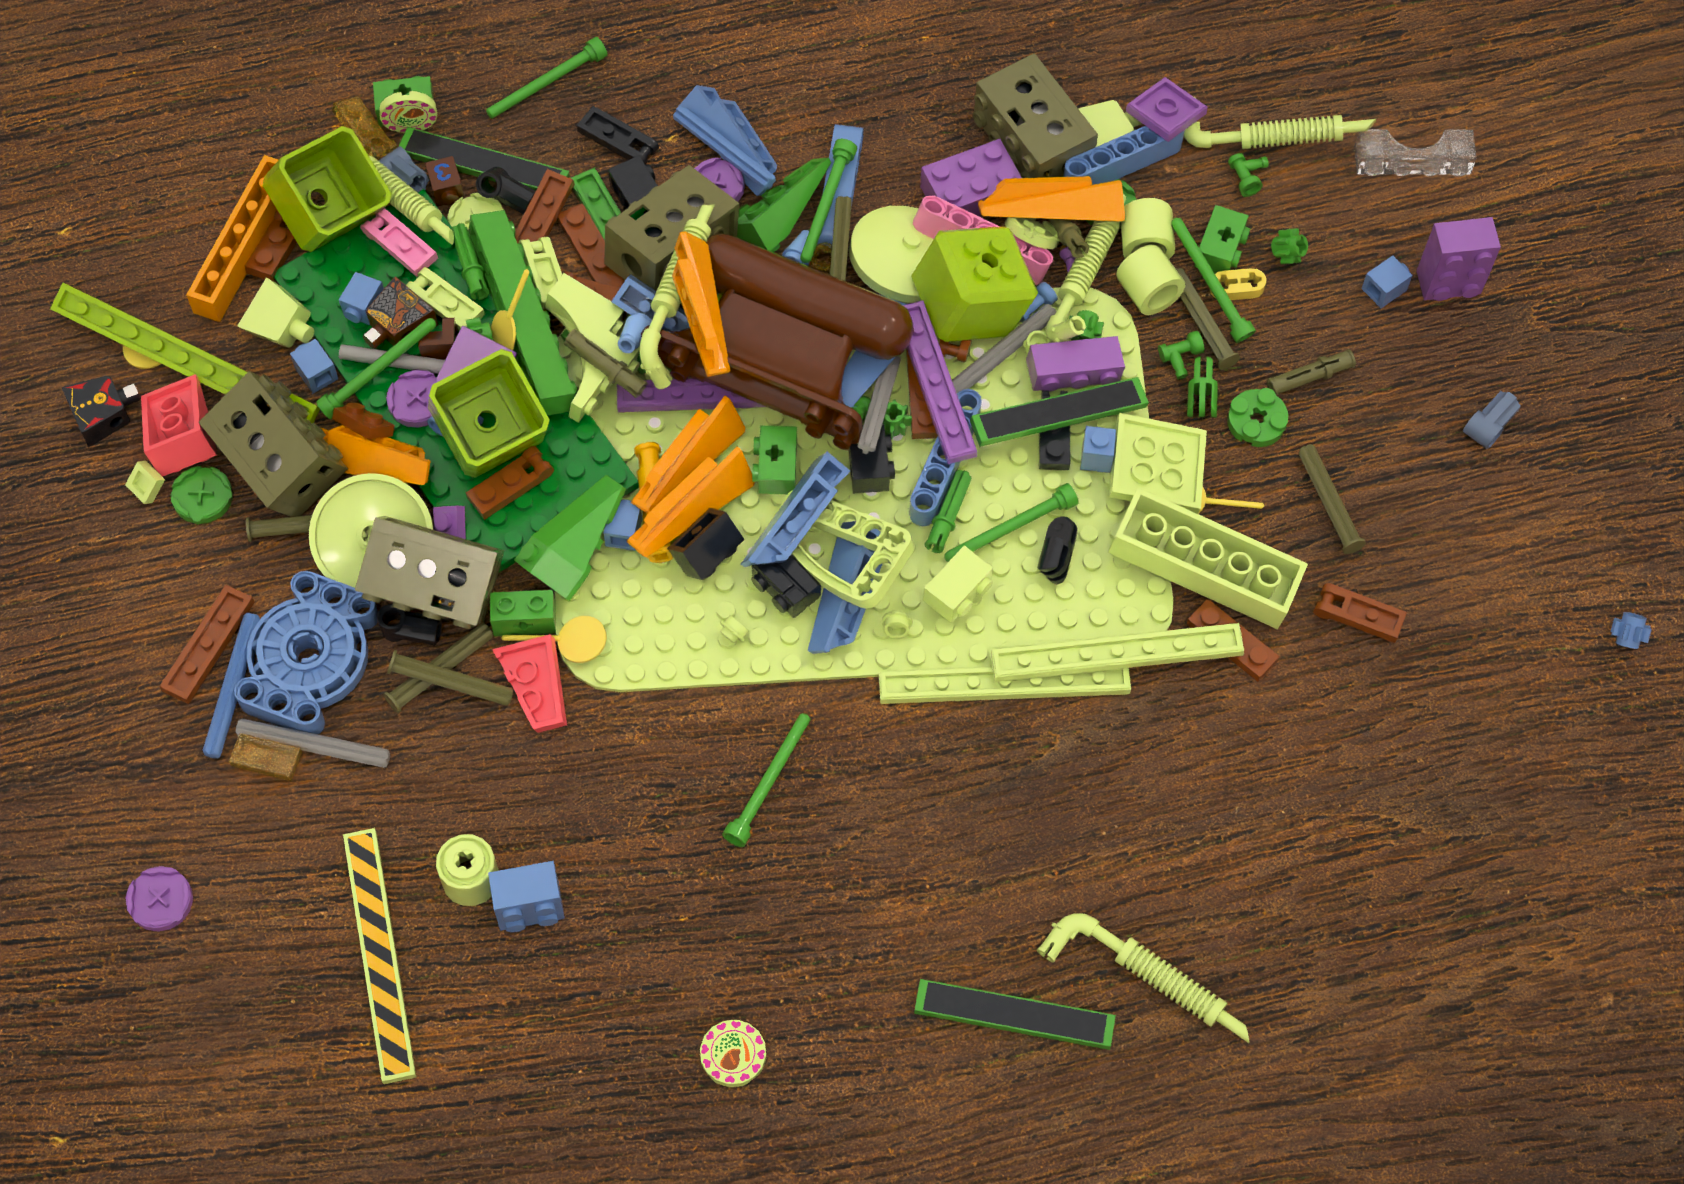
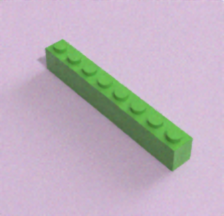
(535, 344)

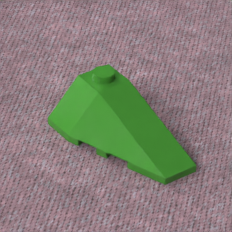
(776, 214)
(564, 545)

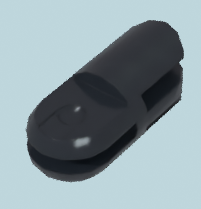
(1058, 549)

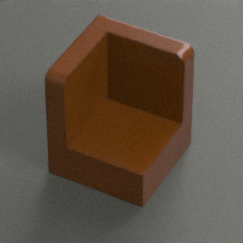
(439, 343)

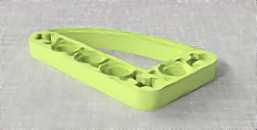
(884, 553)

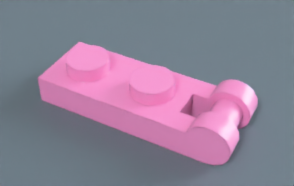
(399, 241)

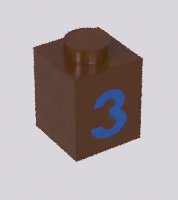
(444, 181)

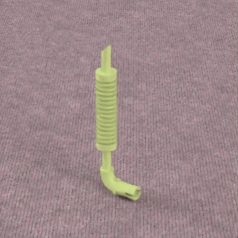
(1279, 132)
(412, 204)
(1079, 281)
(666, 304)
(1146, 966)

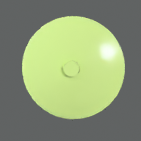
(887, 251)
(346, 517)

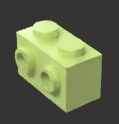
(958, 584)

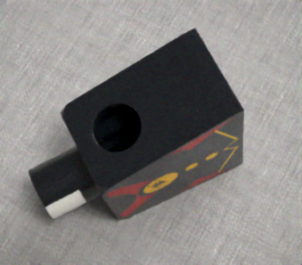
(99, 407)

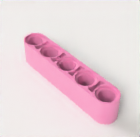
(938, 215)

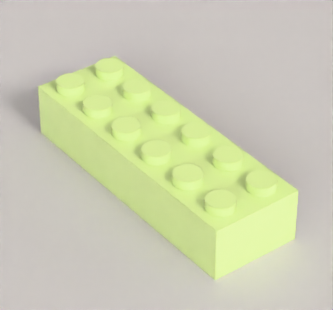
(1208, 558)

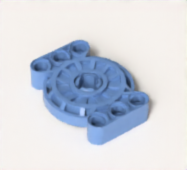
(301, 625)

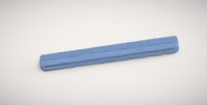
(724, 147)
(227, 701)

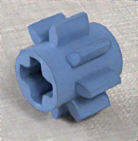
(1631, 630)

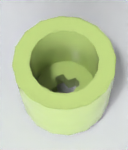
(1146, 224)
(1150, 279)
(465, 885)

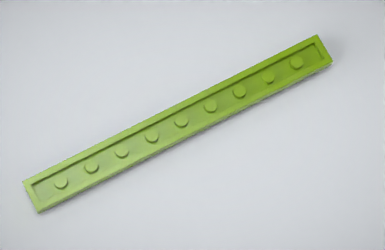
(154, 342)

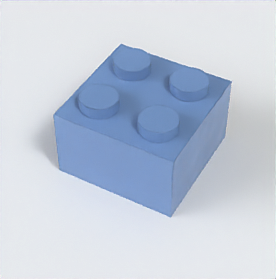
(526, 896)

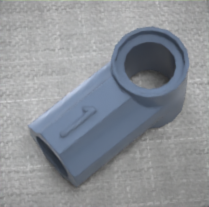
(402, 165)
(1488, 425)

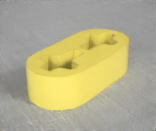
(1238, 283)

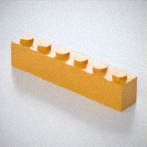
(226, 262)

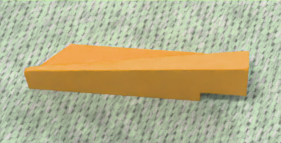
(1056, 199)
(699, 299)
(700, 438)
(379, 456)
(702, 489)

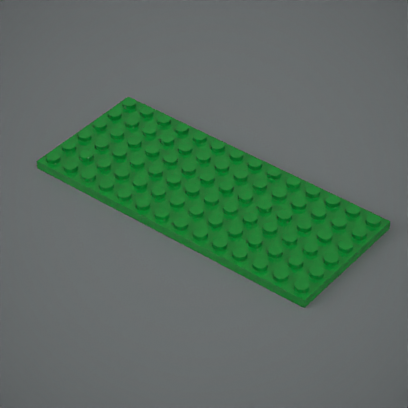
(574, 449)

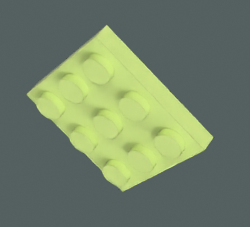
(1158, 459)

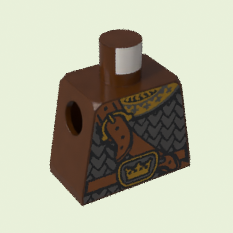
(395, 314)

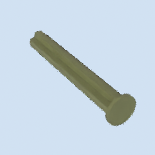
(840, 237)
(1207, 325)
(1331, 500)
(277, 526)
(447, 659)
(450, 679)

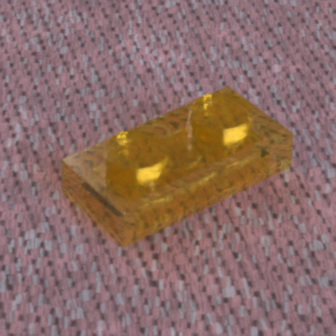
(265, 757)

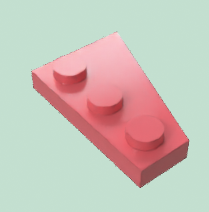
(536, 679)

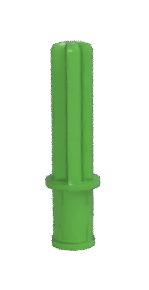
(472, 271)
(944, 521)

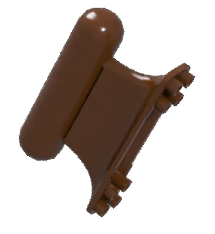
(790, 336)

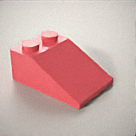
(172, 426)

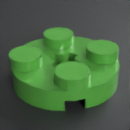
(1262, 402)

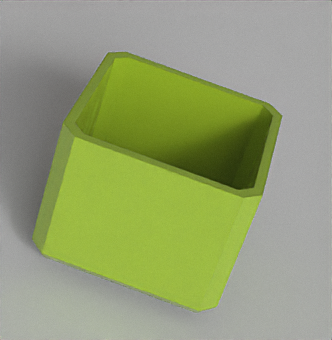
(340, 172)
(974, 283)
(492, 387)

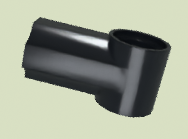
(508, 189)
(411, 626)

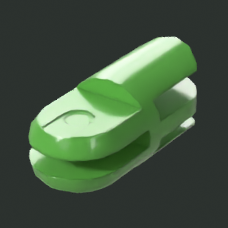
(1202, 386)

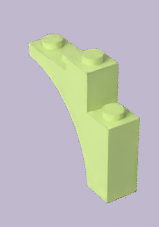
(599, 322)

